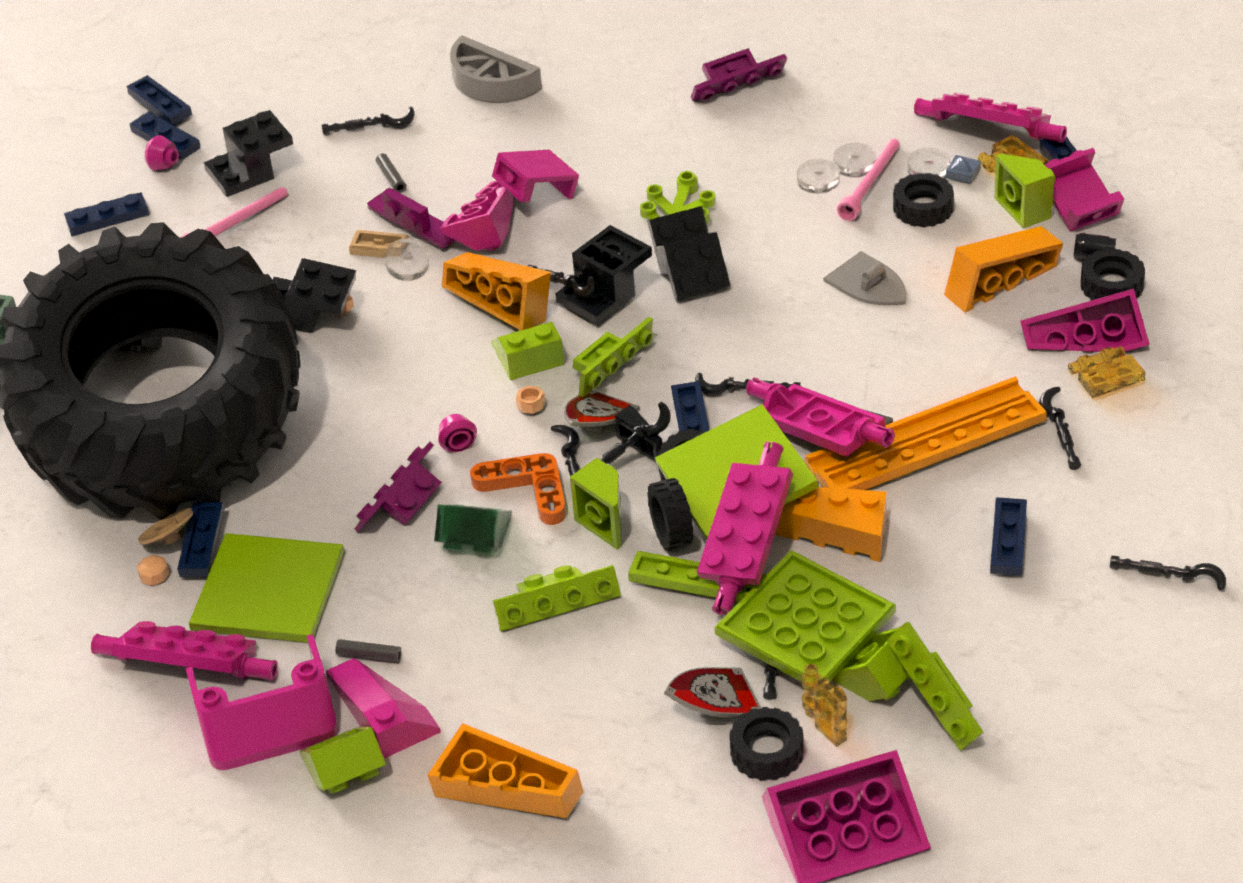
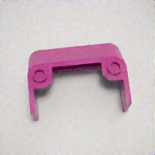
(266, 722)

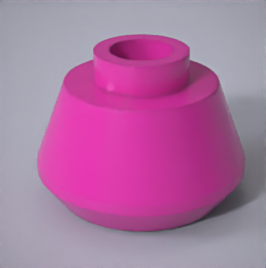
(160, 153)
(456, 433)

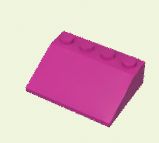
(846, 819)

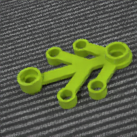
(686, 185)

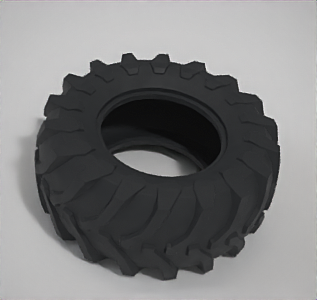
(163, 448)

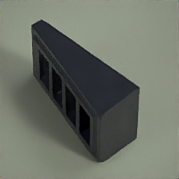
(626, 421)

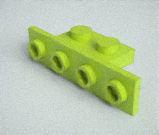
(608, 354)
(555, 594)
(936, 685)

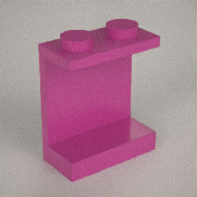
(522, 169)
(1080, 192)

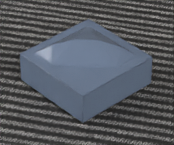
(963, 169)

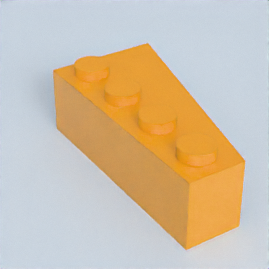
(1000, 264)
(500, 288)
(838, 518)
(503, 775)

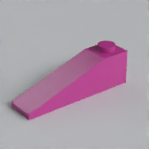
(484, 220)
(1089, 326)
(378, 704)

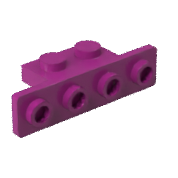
(734, 70)
(410, 216)
(407, 492)

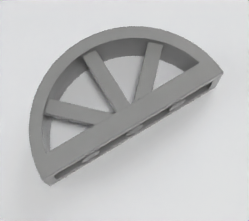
(515, 77)

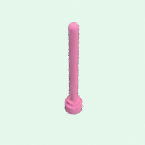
(851, 206)
(247, 211)

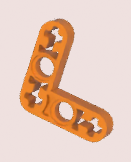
(536, 477)

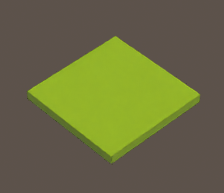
(706, 460)
(267, 587)
(805, 618)

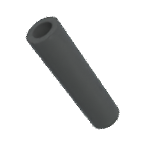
(390, 173)
(368, 650)

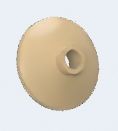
(167, 528)

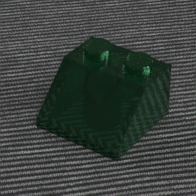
(471, 526)

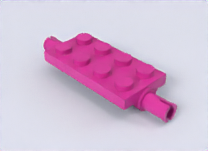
(1031, 118)
(820, 417)
(745, 526)
(187, 649)

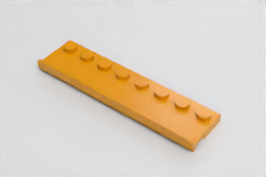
(931, 437)

